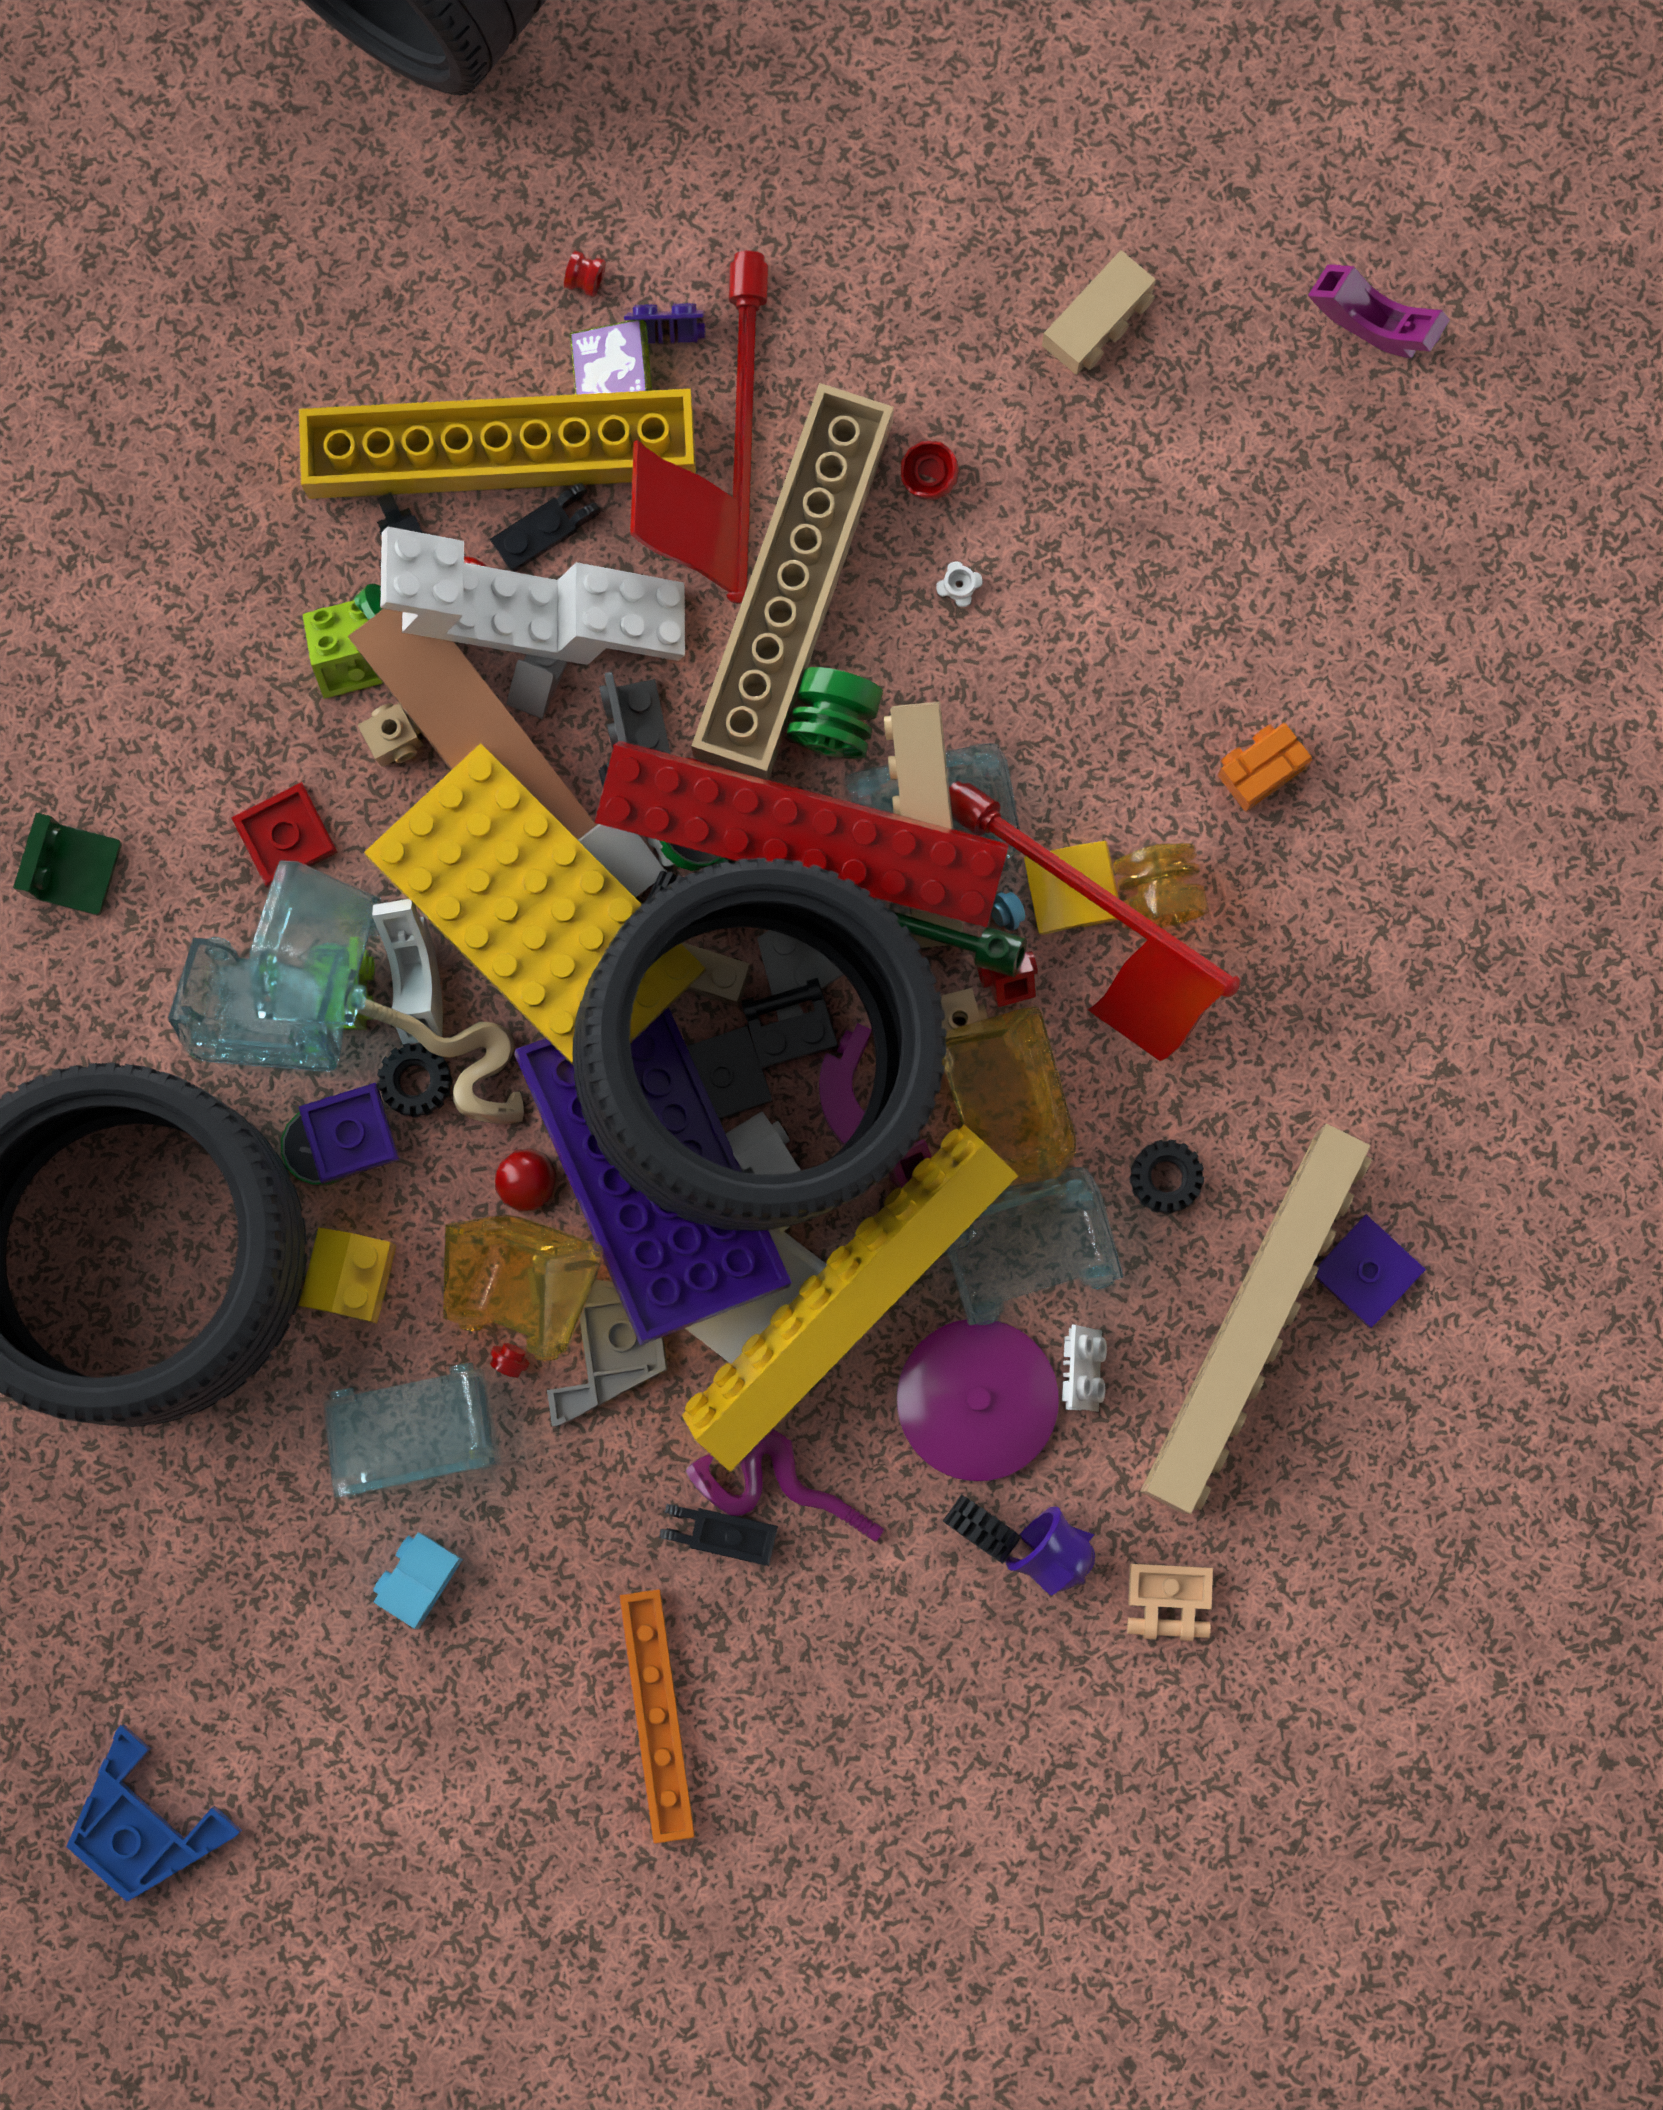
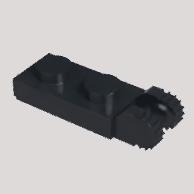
(542, 529)
(724, 1534)

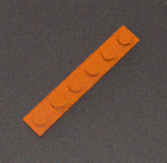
(657, 1716)

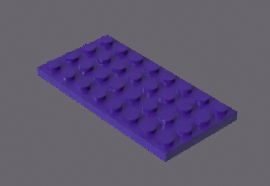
(660, 1264)

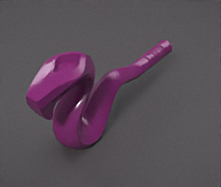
(783, 1461)

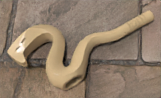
(499, 1050)

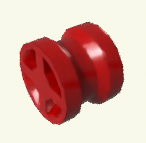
(584, 273)

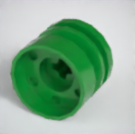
(835, 713)

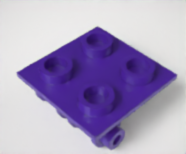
(684, 313)

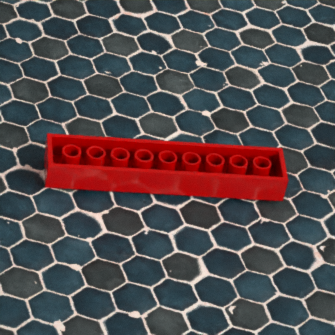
(760, 818)

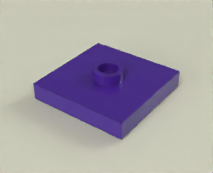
(348, 1133)
(1368, 1271)

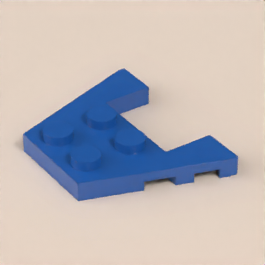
(127, 1838)

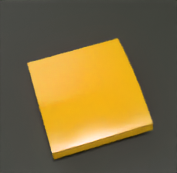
(1059, 905)

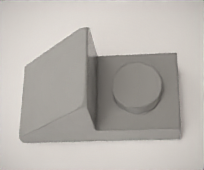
(535, 684)

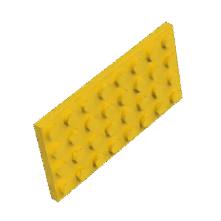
(519, 897)

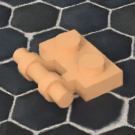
(1170, 1587)

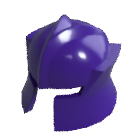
(1060, 1552)

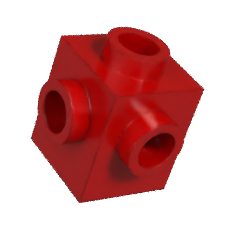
(1021, 988)

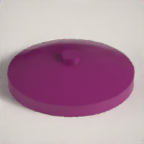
(977, 1400)

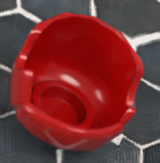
(932, 460)
(525, 1179)

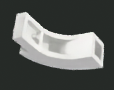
(411, 964)

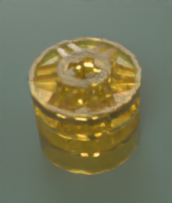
(1159, 879)

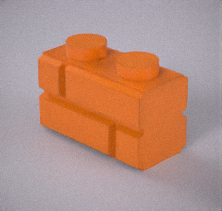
(1264, 765)

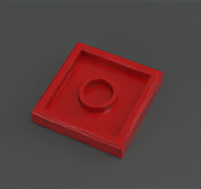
(284, 830)

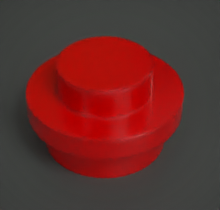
(509, 1360)

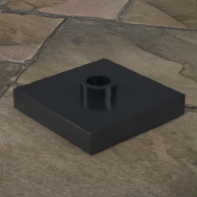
(731, 1072)

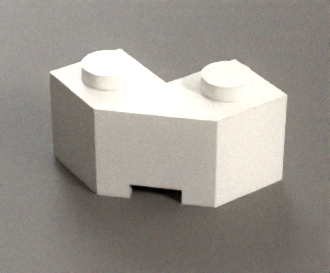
(762, 1148)

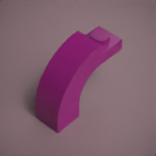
(1372, 316)
(835, 1084)

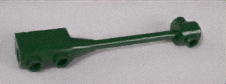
(993, 950)

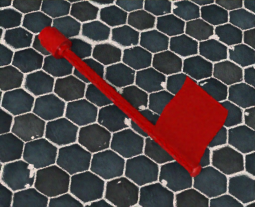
(686, 513)
(1160, 986)

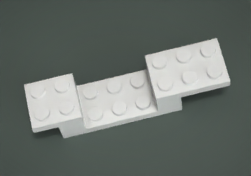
(528, 613)

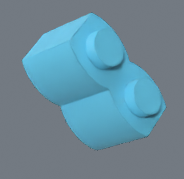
(416, 1580)

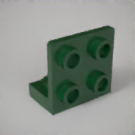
(67, 866)

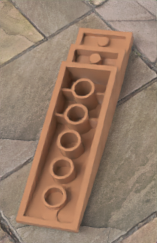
(460, 710)

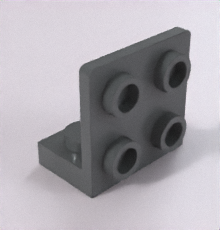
(635, 714)

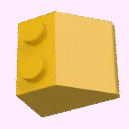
(348, 1274)

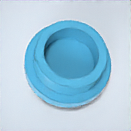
(1007, 911)

